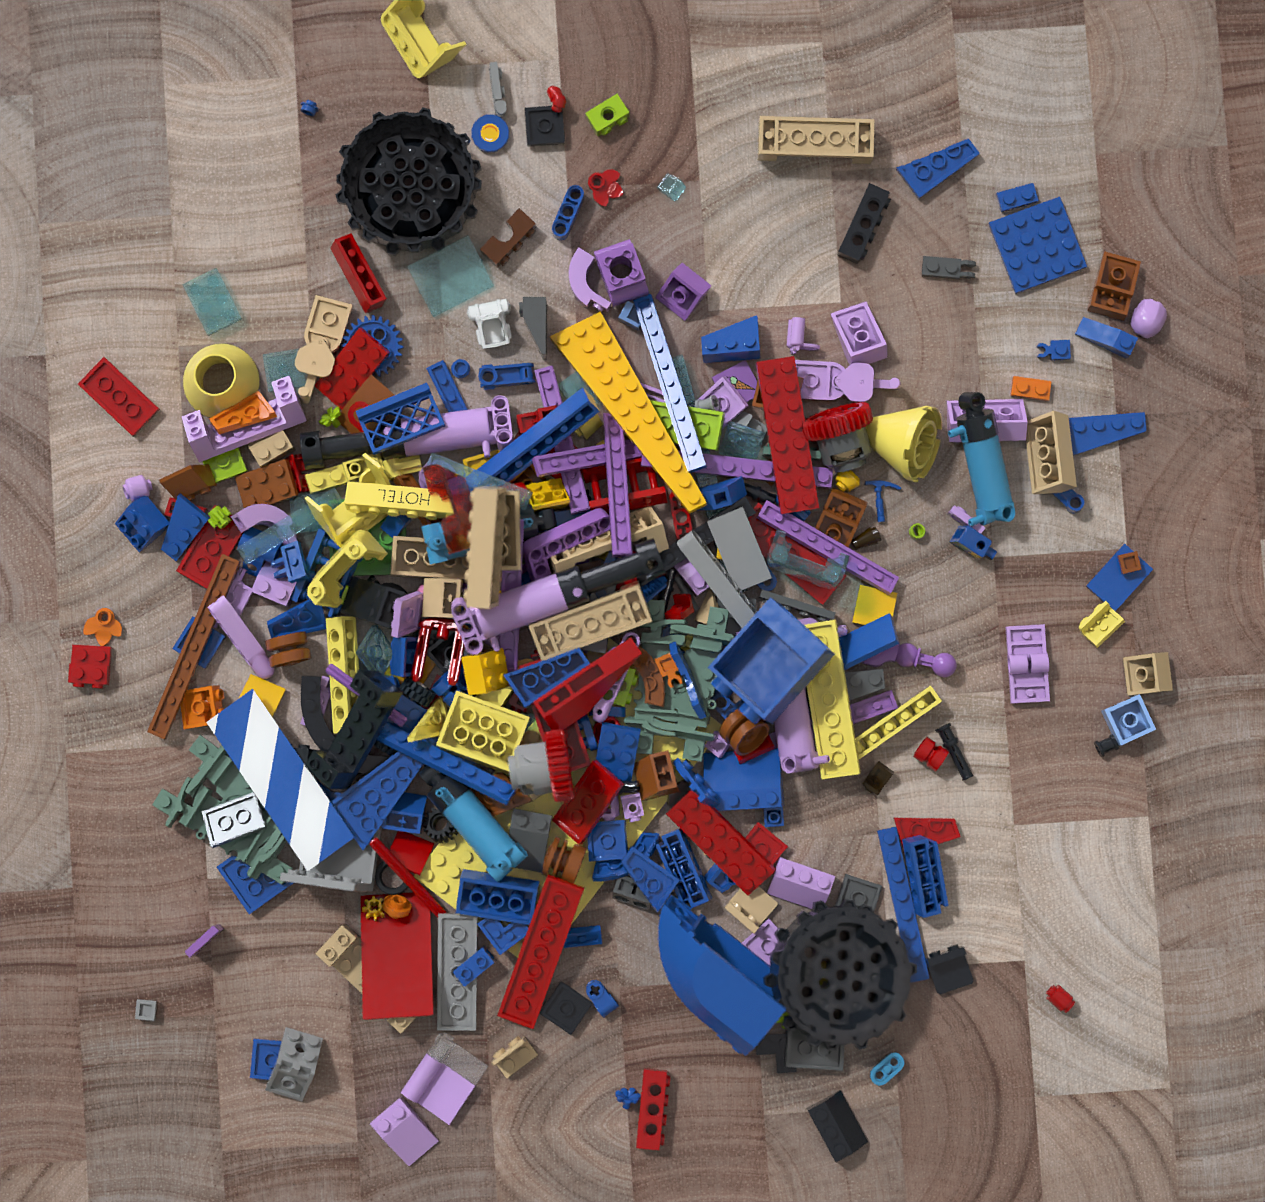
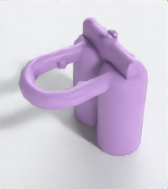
(795, 336)

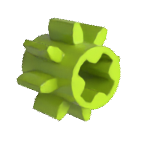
(219, 517)

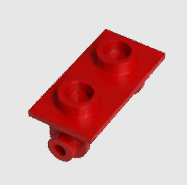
(297, 467)

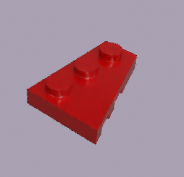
(936, 829)

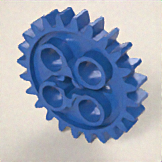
(389, 340)

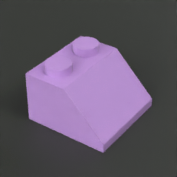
(271, 588)

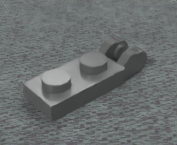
(946, 267)

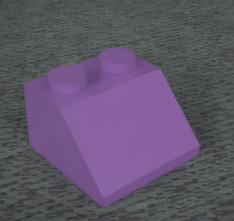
(683, 291)

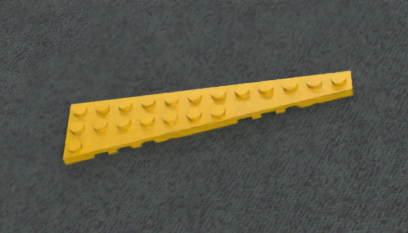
(607, 372)

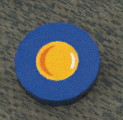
(490, 133)

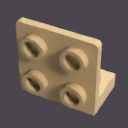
(751, 909)
(515, 1056)

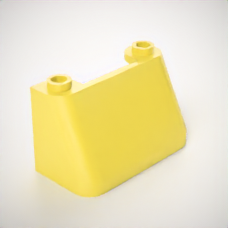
(325, 586)

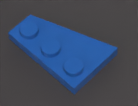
(183, 527)
(649, 877)

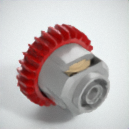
(543, 767)

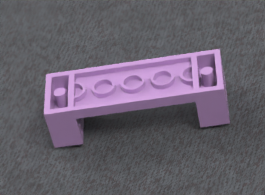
(208, 443)

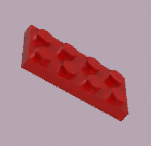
(352, 368)
(118, 396)
(206, 551)
(591, 799)

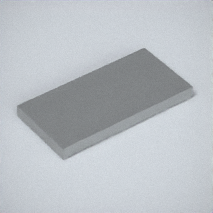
(739, 548)

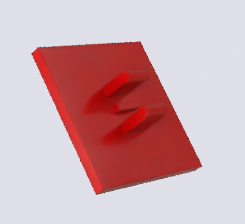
(411, 851)

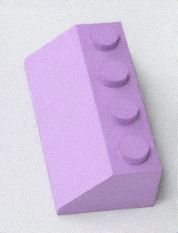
(1009, 417)

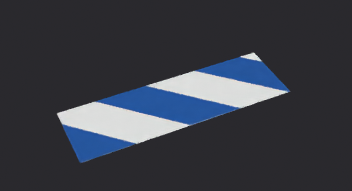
(280, 780)

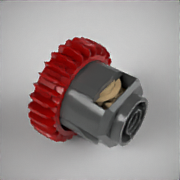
(841, 435)

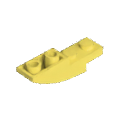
(339, 475)

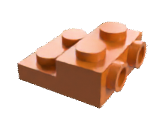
(201, 706)

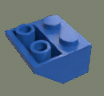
(142, 523)
(407, 814)

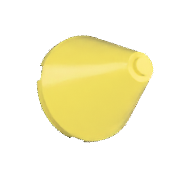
(907, 440)

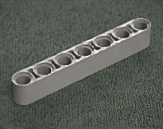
(717, 578)

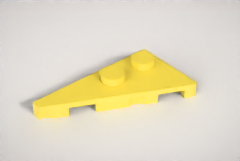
(431, 722)

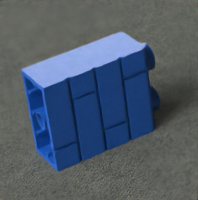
(769, 662)

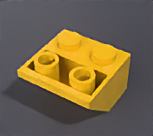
(548, 495)

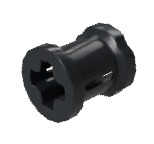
(1106, 745)

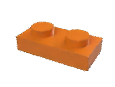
(1030, 388)

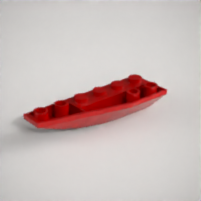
(585, 688)

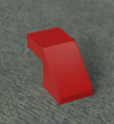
(527, 420)

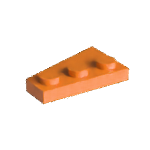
(245, 413)

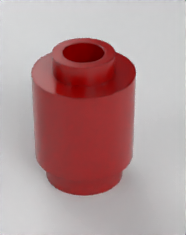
(1060, 998)

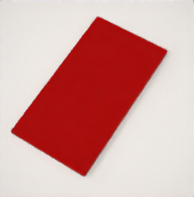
(396, 962)

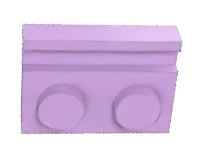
(961, 517)

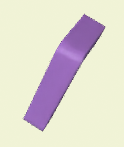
(562, 538)

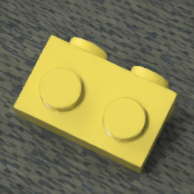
(1100, 624)

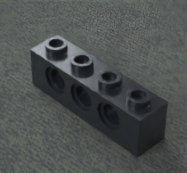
(848, 249)

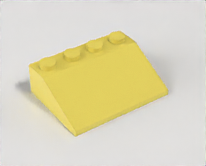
(482, 732)

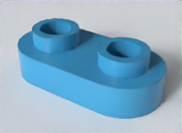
(886, 1068)

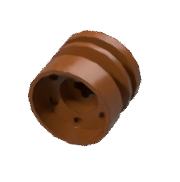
(564, 860)

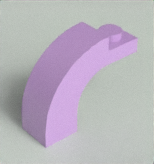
(578, 270)
(260, 515)

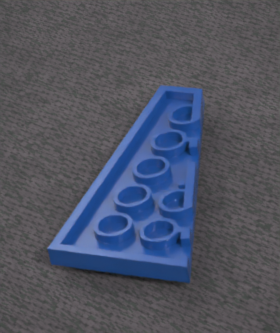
(375, 795)

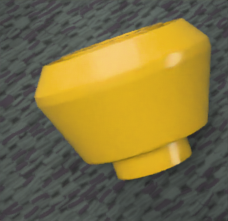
(847, 480)

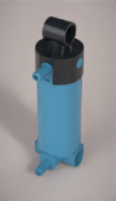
(984, 460)
(533, 522)
(474, 823)

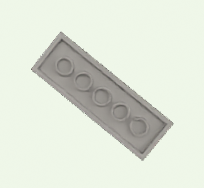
(455, 945)

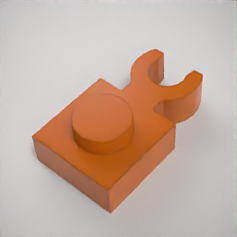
(668, 667)

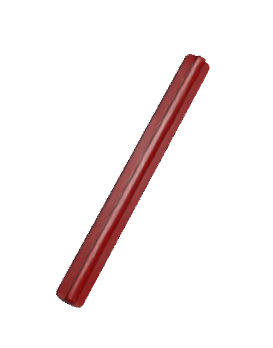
(406, 877)

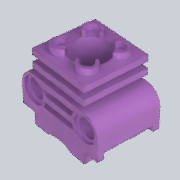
(622, 289)

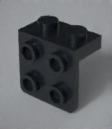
(949, 969)

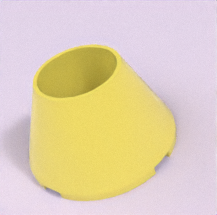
(244, 384)

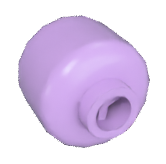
(137, 487)

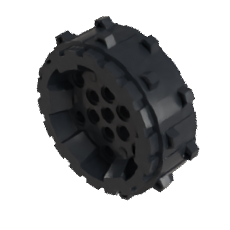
(413, 136)
(885, 978)

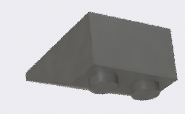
(535, 318)
(532, 833)

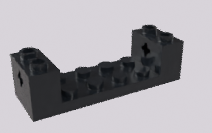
(358, 733)

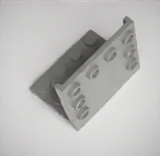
(344, 869)

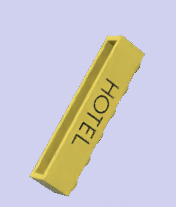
(395, 501)

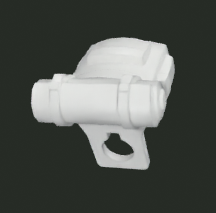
(491, 322)

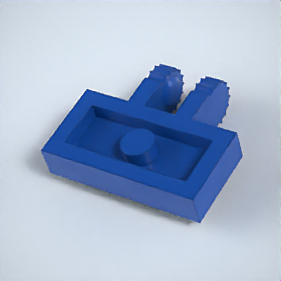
(294, 563)

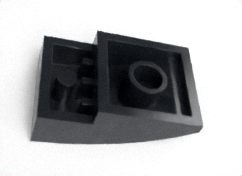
(441, 650)

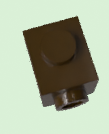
(877, 778)

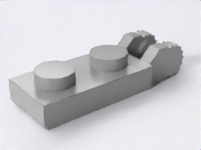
(497, 90)

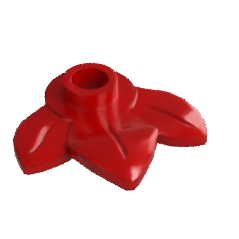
(607, 189)

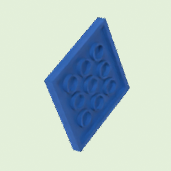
(1037, 245)

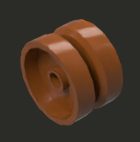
(288, 650)
(742, 733)

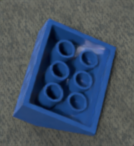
(745, 785)

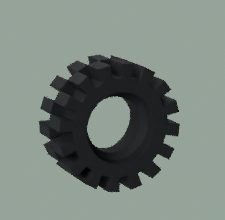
(430, 830)

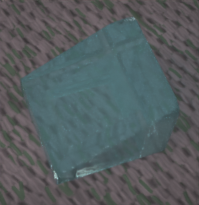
(671, 186)

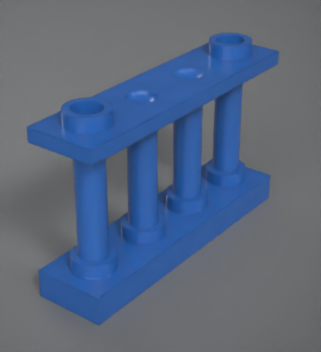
(316, 557)

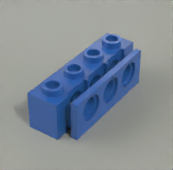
(687, 867)
(925, 875)

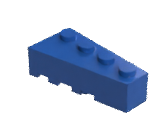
(538, 679)

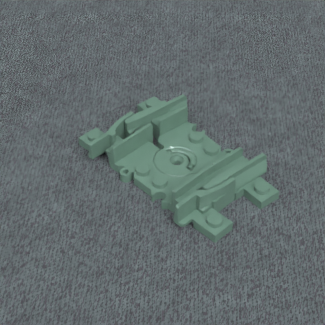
(705, 648)
(230, 785)

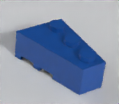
(733, 342)

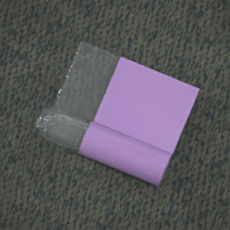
(444, 1078)

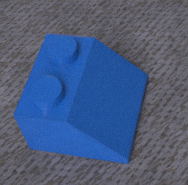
(402, 655)

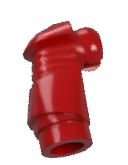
(557, 99)

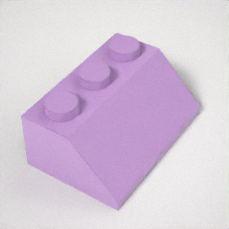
(799, 883)

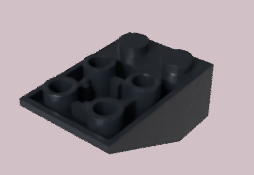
(371, 601)

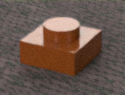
(1129, 562)

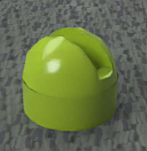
(920, 531)

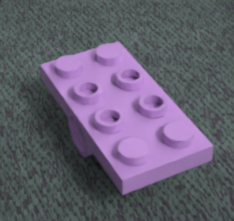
(1027, 664)

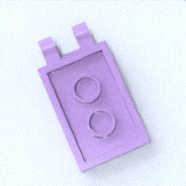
(762, 941)

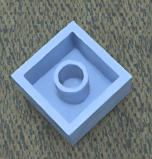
(1128, 719)

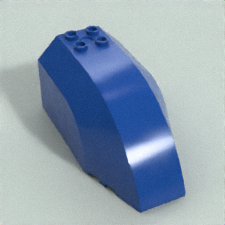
(716, 977)

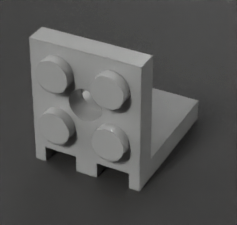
(294, 1065)

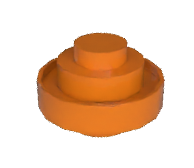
(396, 906)

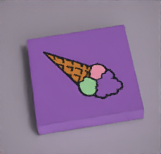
(741, 378)

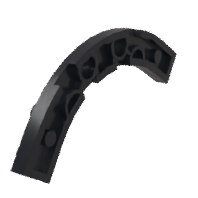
(317, 726)

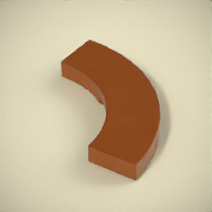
(651, 677)

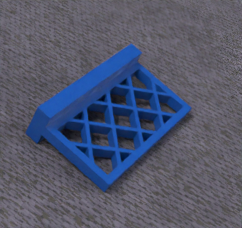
(391, 406)

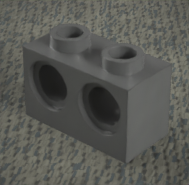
(628, 892)

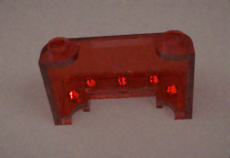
(455, 488)

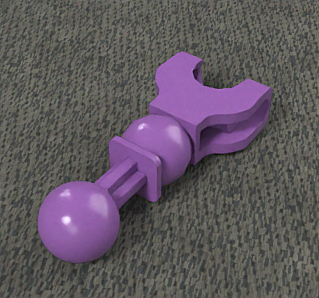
(908, 655)

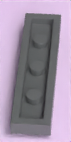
(803, 608)

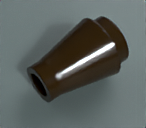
(867, 538)

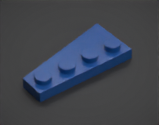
(930, 171)
(1101, 430)

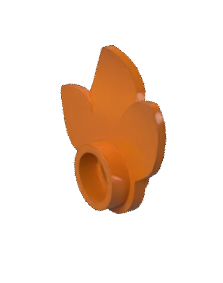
(103, 629)

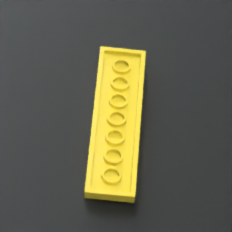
(832, 709)

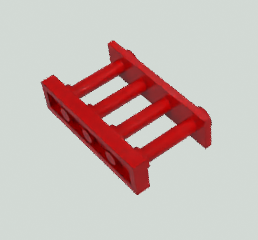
(637, 498)

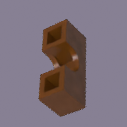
(498, 251)

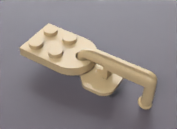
(322, 338)

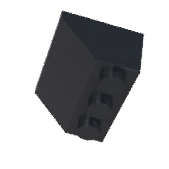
(837, 1126)

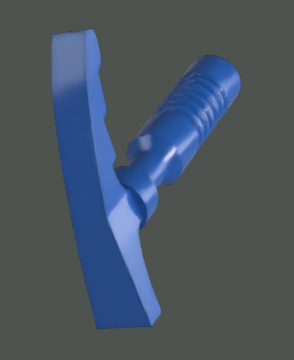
(879, 501)

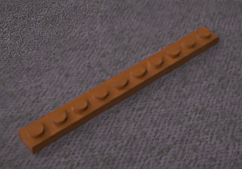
(192, 649)

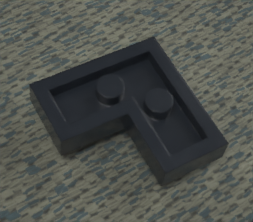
(775, 1045)

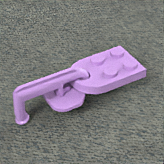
(854, 381)

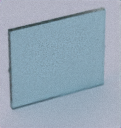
(450, 276)

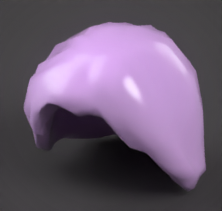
(1148, 318)

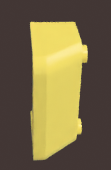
(414, 38)
(342, 523)

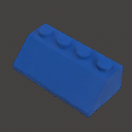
(506, 900)

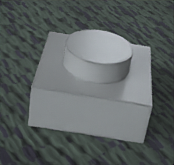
(146, 1009)

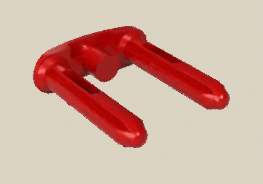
(444, 626)

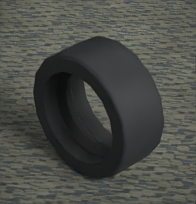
(378, 879)

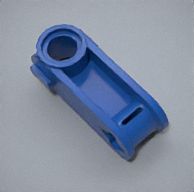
(506, 375)

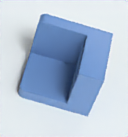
(629, 316)

